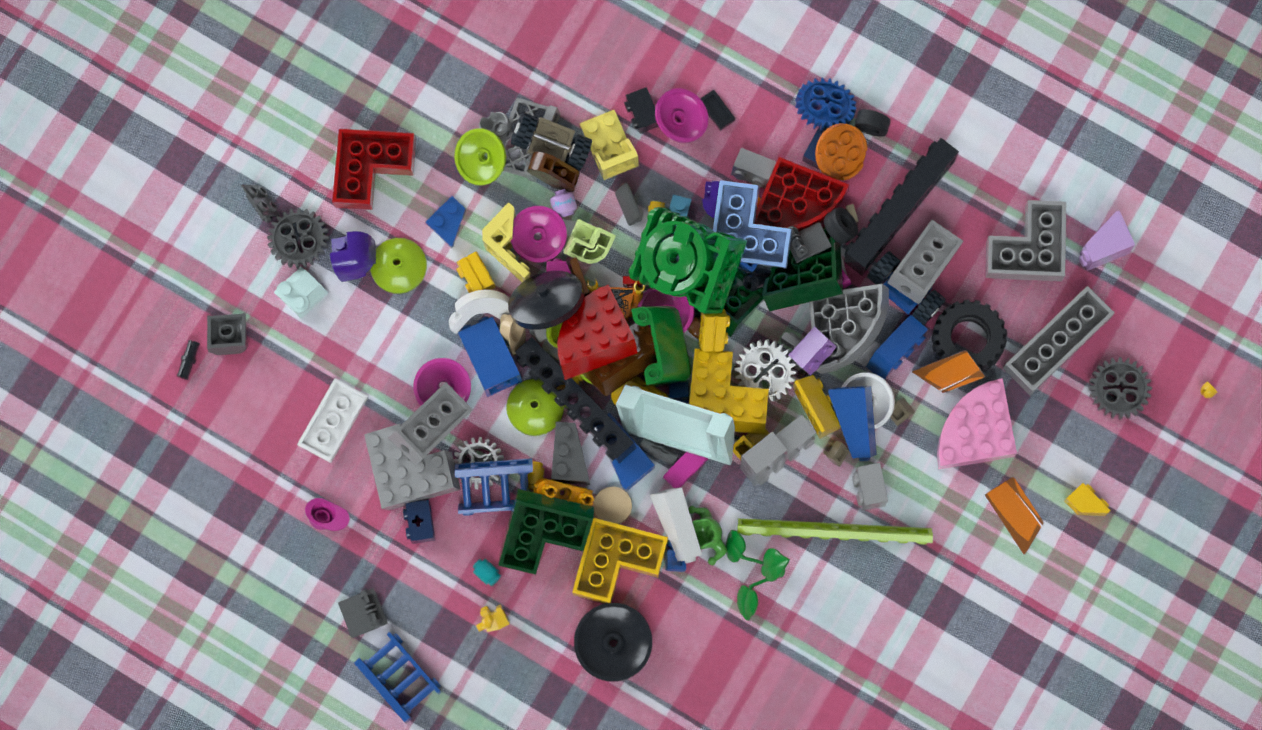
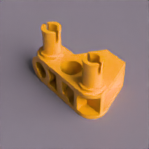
(571, 492)

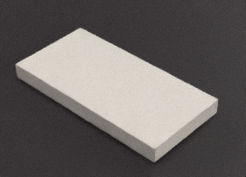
(332, 420)

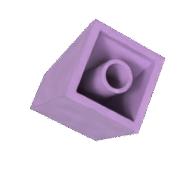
(1108, 243)

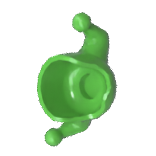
(708, 533)

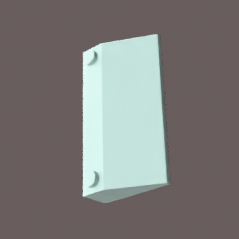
(677, 424)

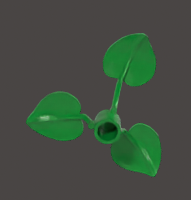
(772, 569)

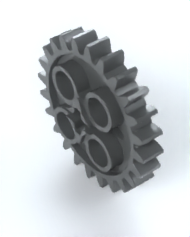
(314, 233)
(1121, 405)

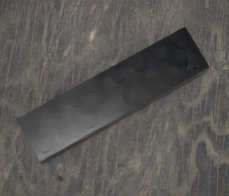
(901, 206)

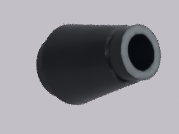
(754, 281)

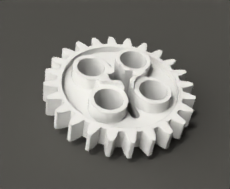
(754, 357)

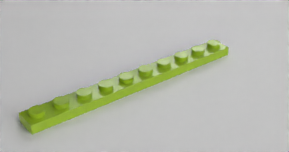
(835, 530)

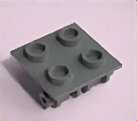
(258, 197)
(808, 242)
(362, 613)

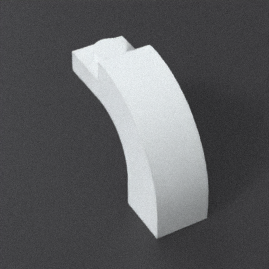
(475, 303)

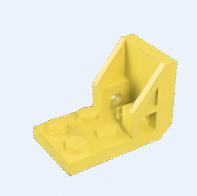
(609, 145)
(501, 229)

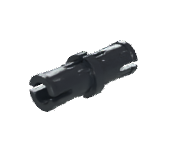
(188, 359)

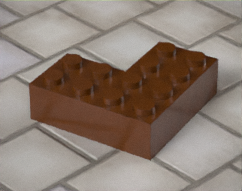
(616, 374)

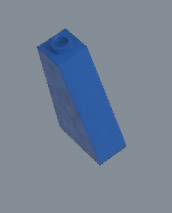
(856, 419)
(634, 466)

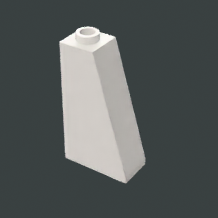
(677, 523)

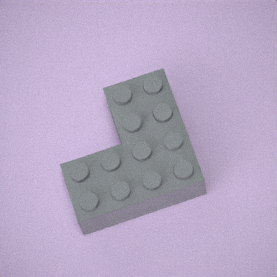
(1036, 255)
(776, 449)
(400, 480)

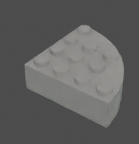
(850, 322)

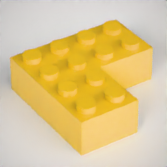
(713, 392)
(613, 548)

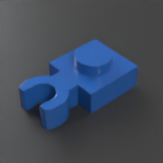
(671, 562)

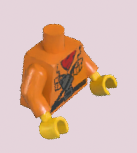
(626, 297)

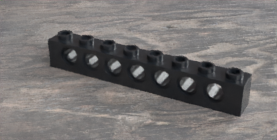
(532, 350)

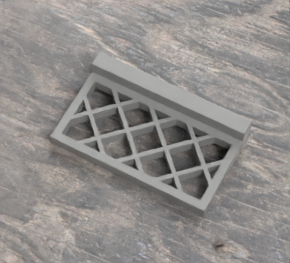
(551, 114)

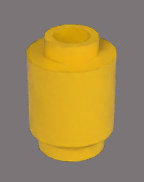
(538, 473)

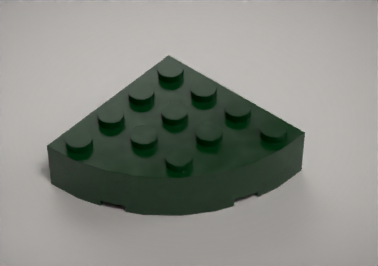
(806, 280)

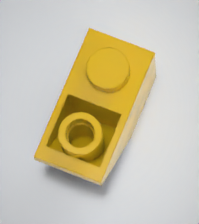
(1085, 502)

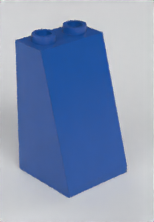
(489, 356)

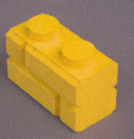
(474, 273)
(713, 331)

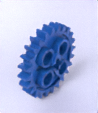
(825, 103)

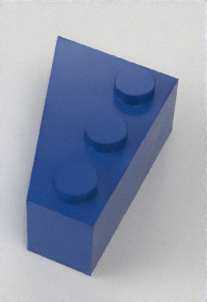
(897, 347)

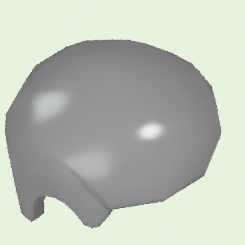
(496, 122)

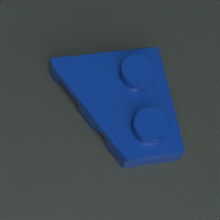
(447, 220)

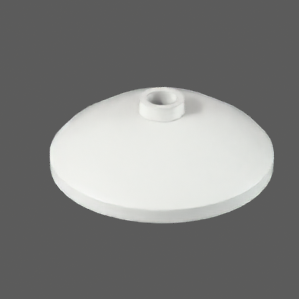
(881, 393)

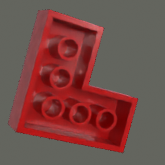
(361, 157)

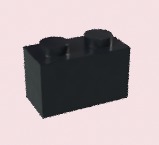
(642, 110)

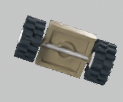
(551, 139)

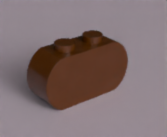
(553, 171)

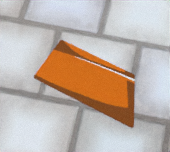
(950, 372)
(1016, 513)

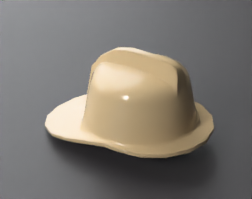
(512, 332)

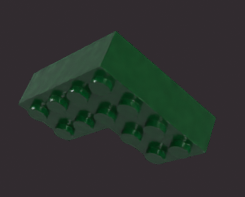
(542, 520)

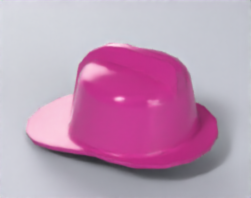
(326, 515)

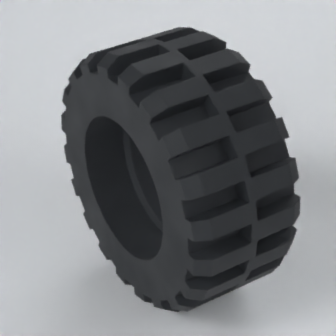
(977, 314)

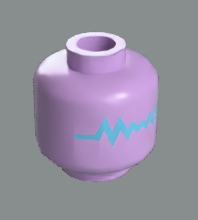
(563, 203)

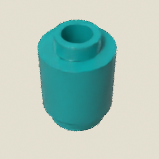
(486, 572)

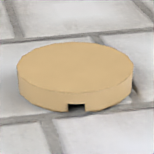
(612, 505)

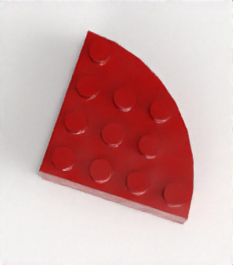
(798, 196)
(594, 335)

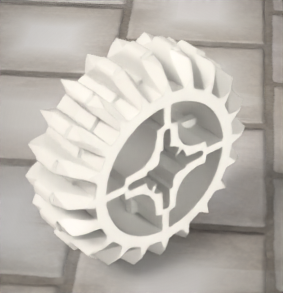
(486, 457)

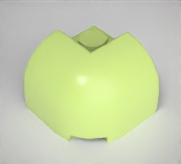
(588, 243)

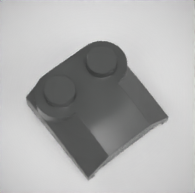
(226, 334)

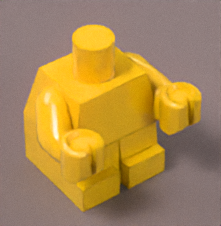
(493, 620)

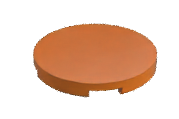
(841, 151)

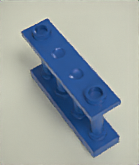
(484, 471)
(392, 695)

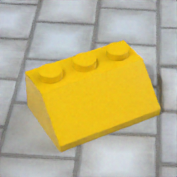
(816, 405)

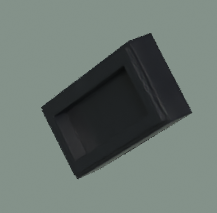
(717, 110)

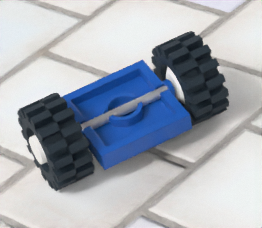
(927, 308)

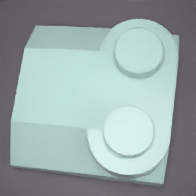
(301, 292)

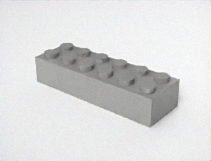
(1058, 340)

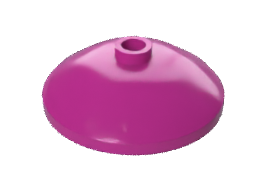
(689, 112)
(546, 223)
(656, 298)
(441, 370)

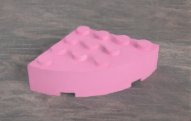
(977, 428)

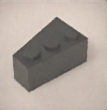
(568, 456)

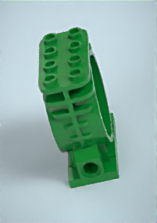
(709, 261)

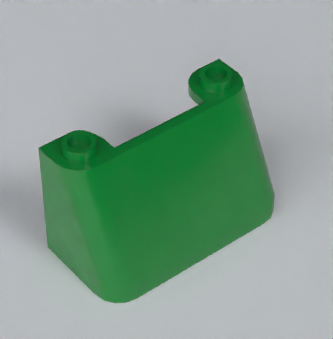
(669, 345)

